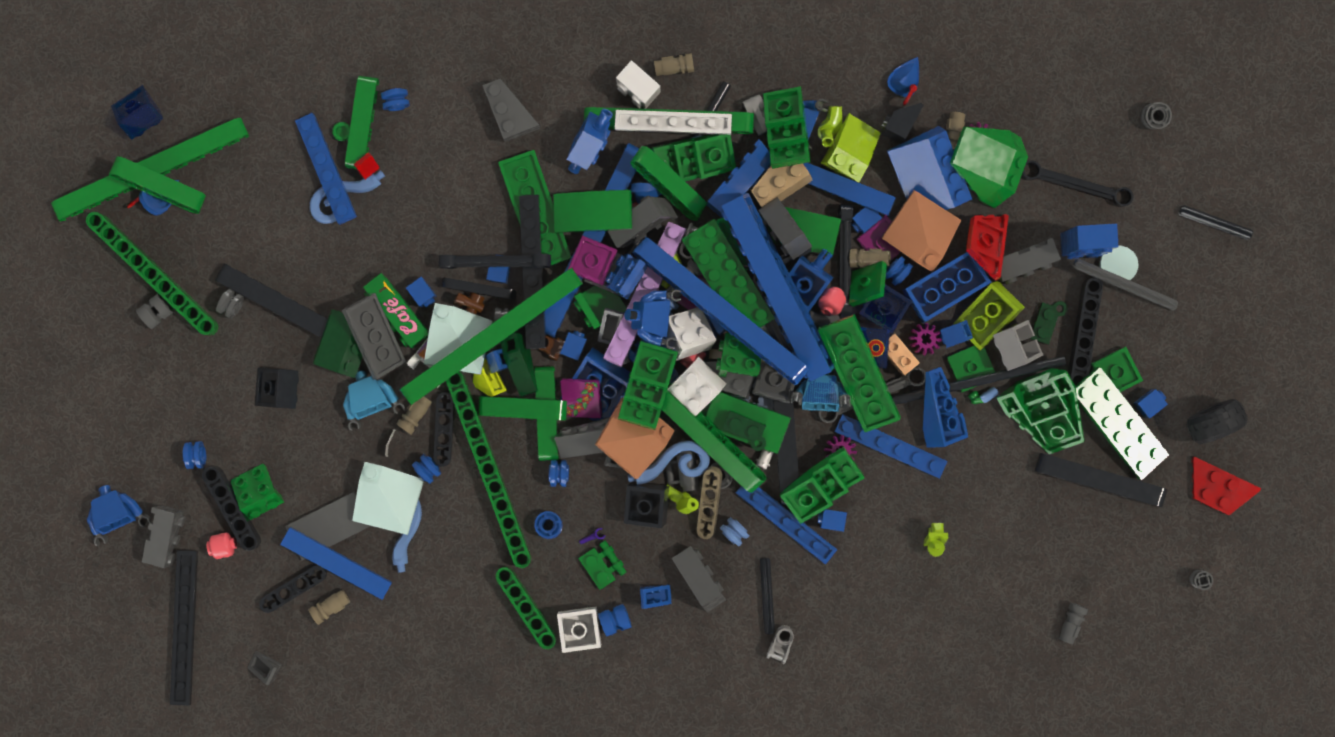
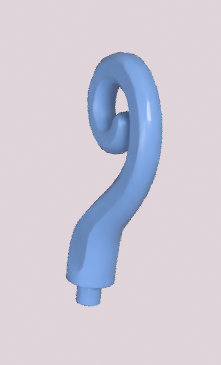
(351, 186)
(658, 466)
(399, 554)

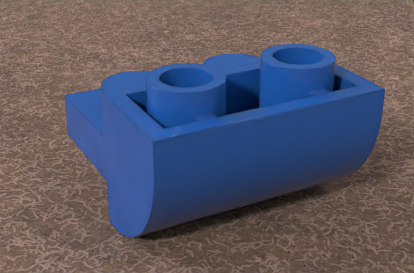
(626, 275)

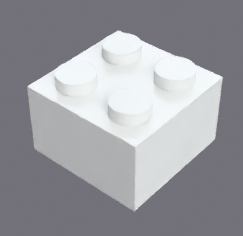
(638, 85)
(691, 332)
(697, 386)
(579, 629)

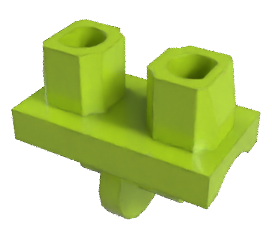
(936, 539)

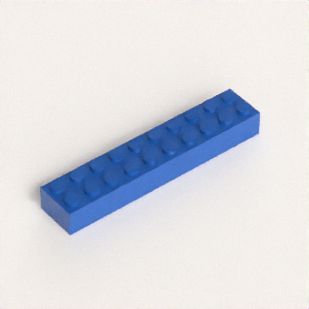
(778, 285)

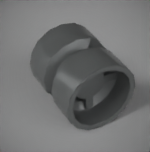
(150, 316)

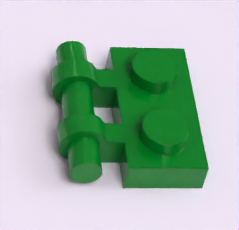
(598, 569)

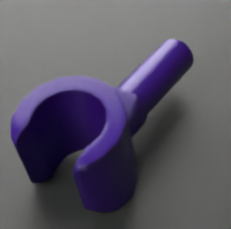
(593, 536)

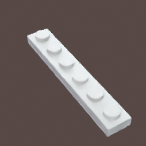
(673, 122)

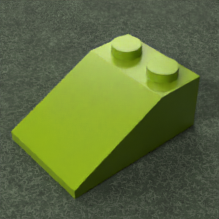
(852, 149)
(990, 313)

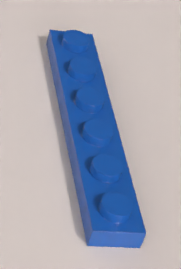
(326, 168)
(891, 446)

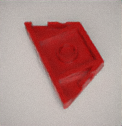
(987, 242)
(1219, 488)

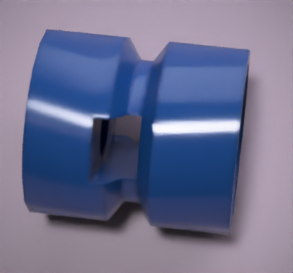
(614, 620)

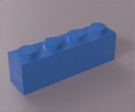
(742, 179)

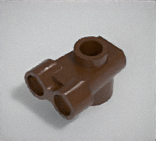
(473, 303)
(553, 347)

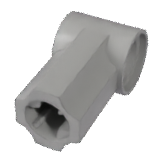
(756, 106)

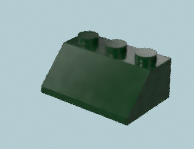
(338, 347)

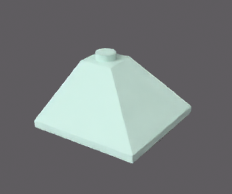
(450, 330)
(386, 498)

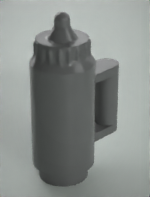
(686, 482)

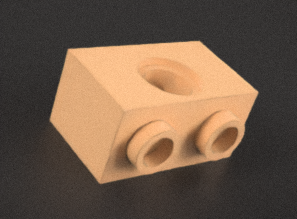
(900, 355)

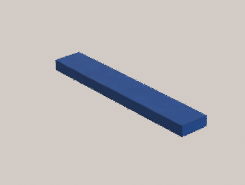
(850, 190)
(788, 523)
(336, 563)

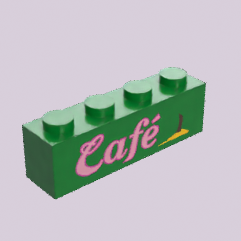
(397, 311)

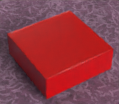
(366, 166)

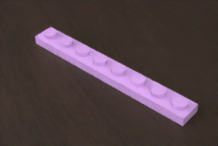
(649, 282)

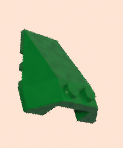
(990, 162)
(1046, 409)

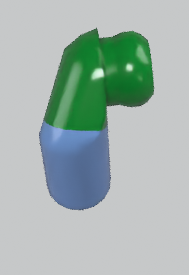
(983, 398)

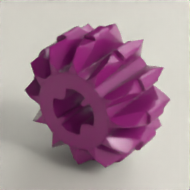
(931, 337)
(840, 443)

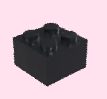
(646, 505)

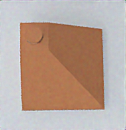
(922, 230)
(631, 444)

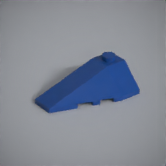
(941, 418)

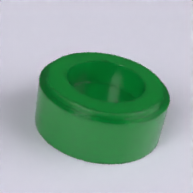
(341, 131)

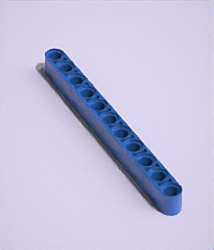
(620, 180)
(721, 311)

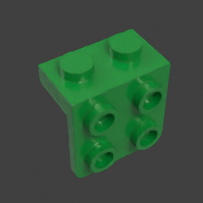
(594, 303)
(737, 358)
(255, 492)

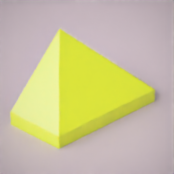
(489, 383)

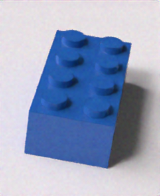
(1089, 241)
(946, 287)

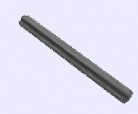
(1125, 284)

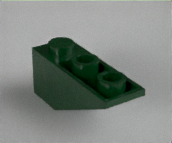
(519, 363)

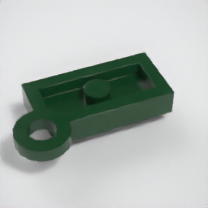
(1046, 321)
(745, 428)

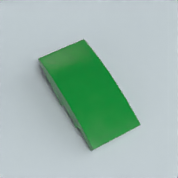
(786, 127)
(699, 156)
(592, 211)
(818, 229)
(647, 385)
(775, 422)
(822, 485)

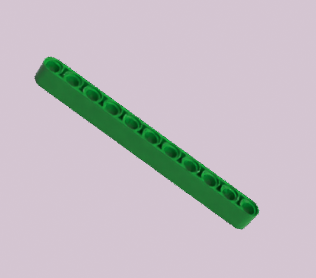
(162, 163)
(491, 336)
(496, 476)

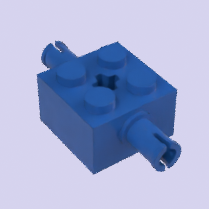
(589, 141)
(814, 274)

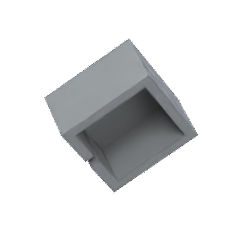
(1011, 349)

